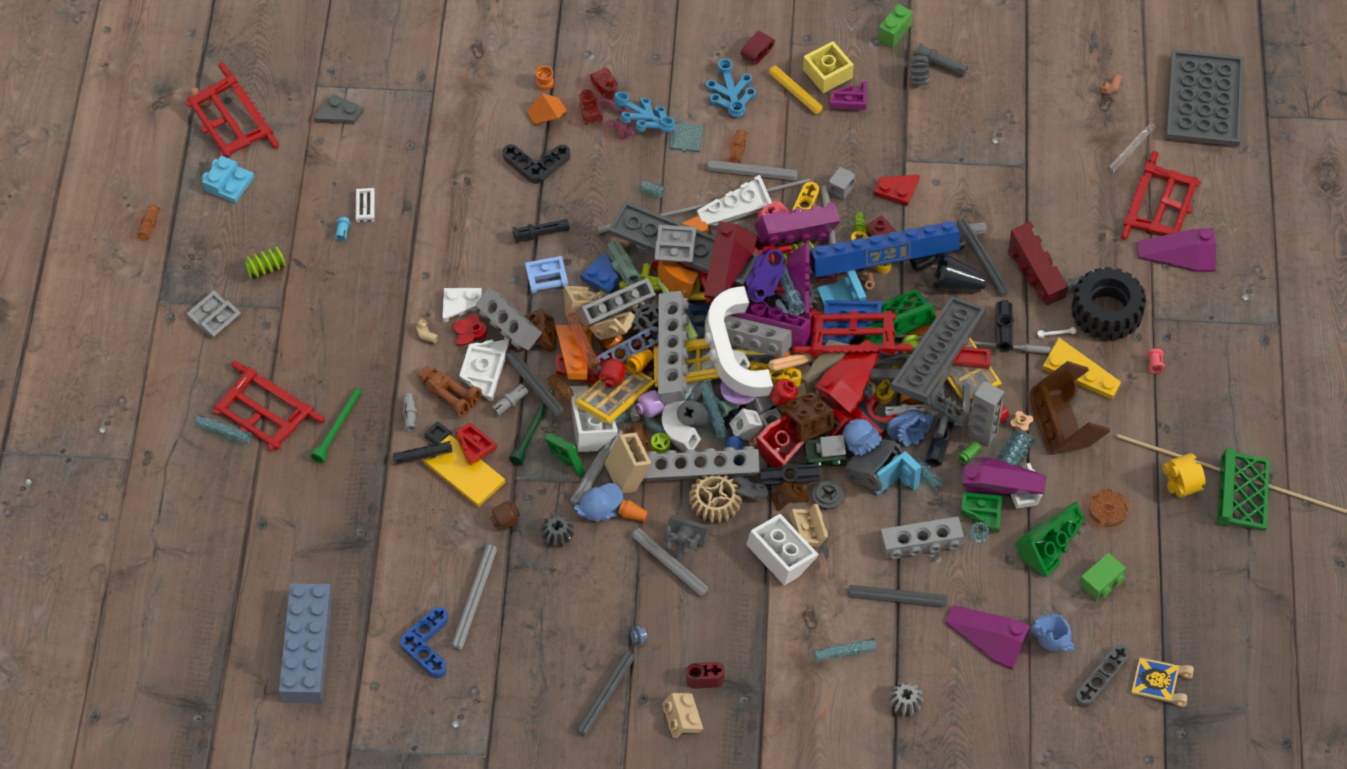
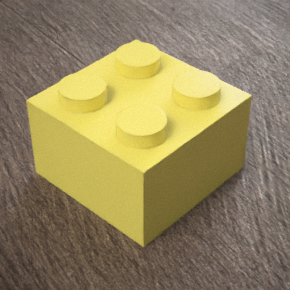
(828, 67)

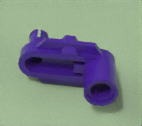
(764, 275)

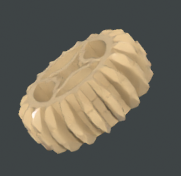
(719, 507)

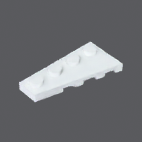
(737, 204)

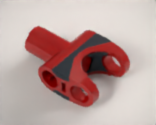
(865, 411)

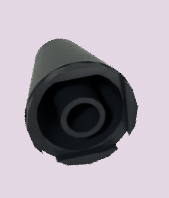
(958, 276)

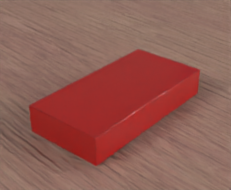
(973, 358)

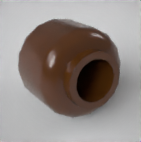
(505, 515)

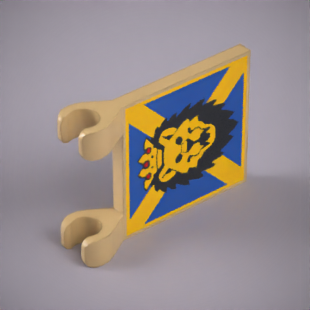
(1159, 679)

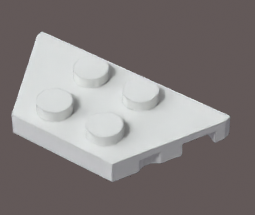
(484, 365)

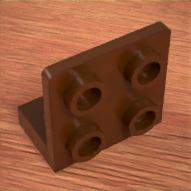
(546, 325)
(810, 414)

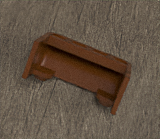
(1054, 413)

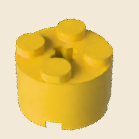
(1184, 475)

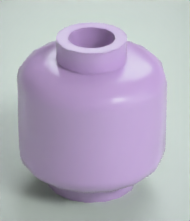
(650, 404)

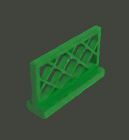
(918, 315)
(1227, 491)

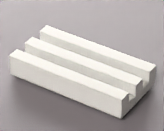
(365, 217)

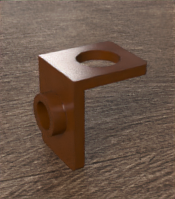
(791, 492)

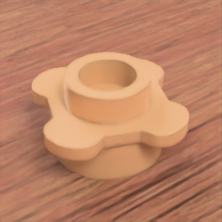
(1021, 426)

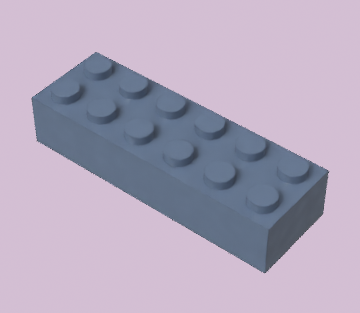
(305, 643)

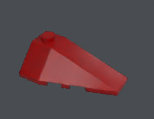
(846, 380)
(778, 441)

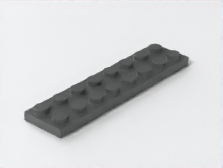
(641, 228)
(938, 349)

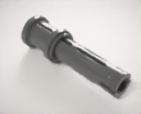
(935, 58)

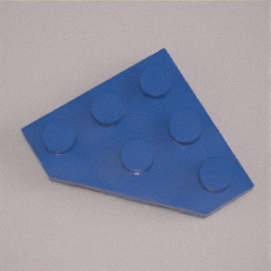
(845, 307)

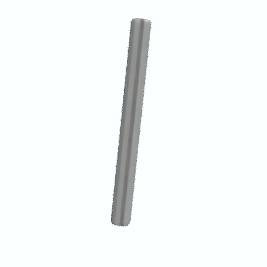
(474, 597)

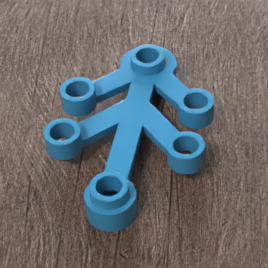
(736, 107)
(664, 122)

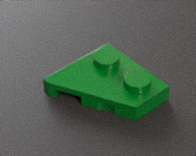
(565, 452)
(983, 509)

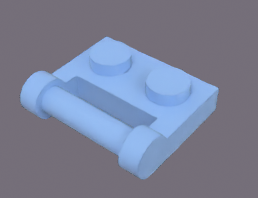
(546, 269)

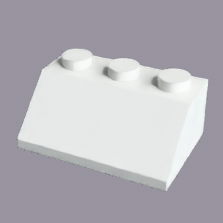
(781, 549)

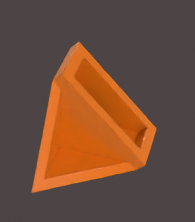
(545, 109)

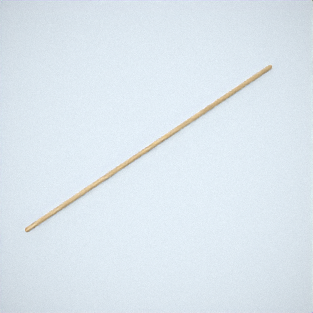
(1218, 469)

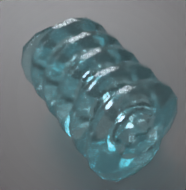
(1016, 448)

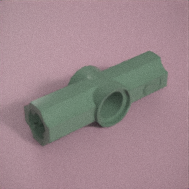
(623, 263)

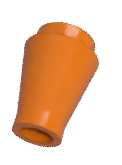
(632, 511)

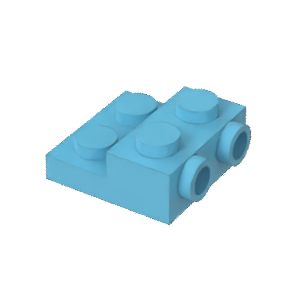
(226, 179)

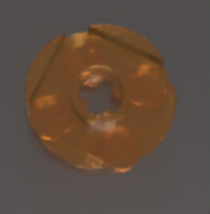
(1112, 499)

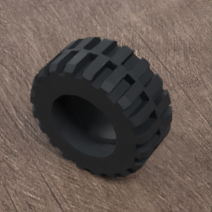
(1111, 284)

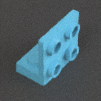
(847, 290)
(901, 467)

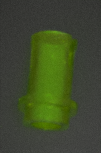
(859, 222)

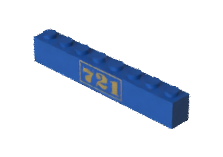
(884, 248)

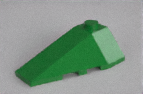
(1047, 541)

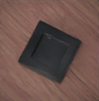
(437, 433)

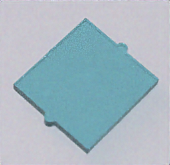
(686, 137)

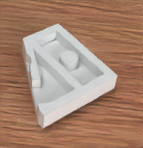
(460, 301)

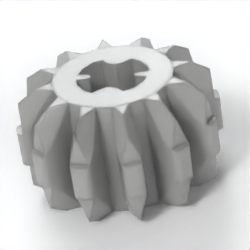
(899, 695)

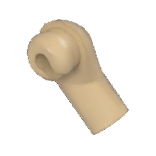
(423, 332)

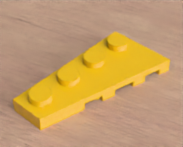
(1094, 380)

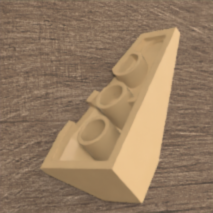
(579, 296)

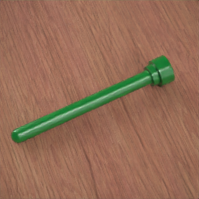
(320, 453)

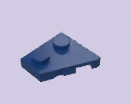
(601, 274)

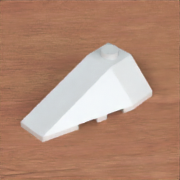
(589, 431)

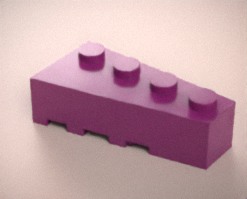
(798, 225)
(762, 313)

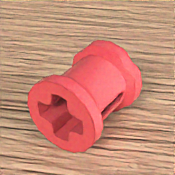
(1156, 361)

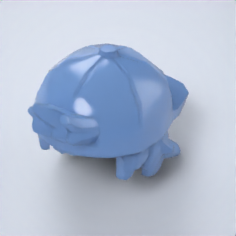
(910, 427)
(861, 436)
(600, 503)
(1053, 633)

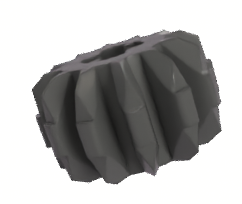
(919, 70)
(564, 528)

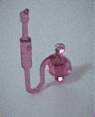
(622, 128)

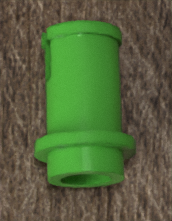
(966, 455)

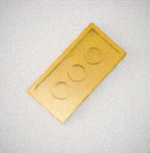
(473, 482)

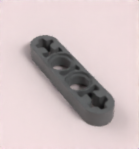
(1103, 676)

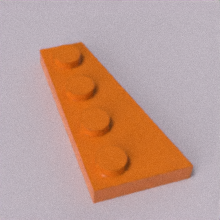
(573, 358)

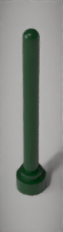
(518, 455)

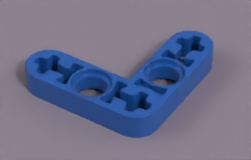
(419, 642)

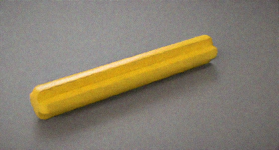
(795, 89)

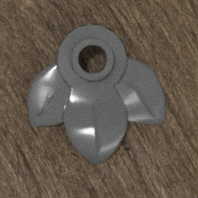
(751, 488)

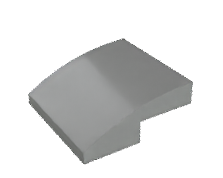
(675, 243)
(213, 314)

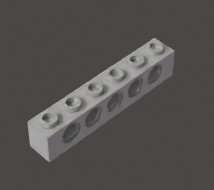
(667, 389)
(690, 471)

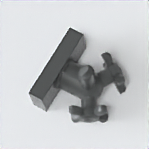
(684, 533)

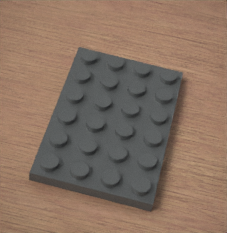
(1205, 98)

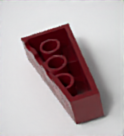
(1036, 264)

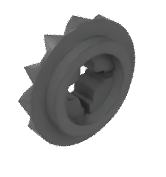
(830, 488)

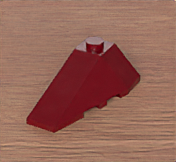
(730, 253)

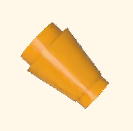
(638, 361)

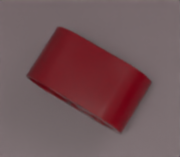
(757, 47)
(708, 681)

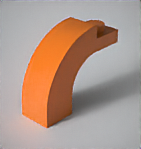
(677, 278)

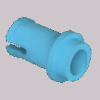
(342, 227)

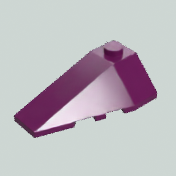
(1187, 249)
(799, 270)
(995, 476)
(993, 634)

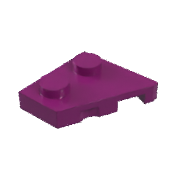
(849, 97)

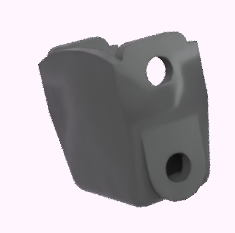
(863, 469)

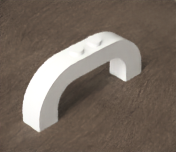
(731, 373)
(681, 435)

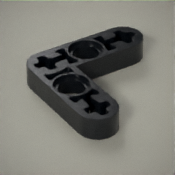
(534, 167)

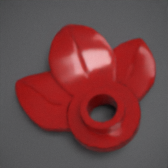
(469, 329)

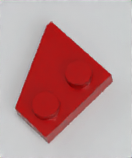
(897, 188)
(474, 443)

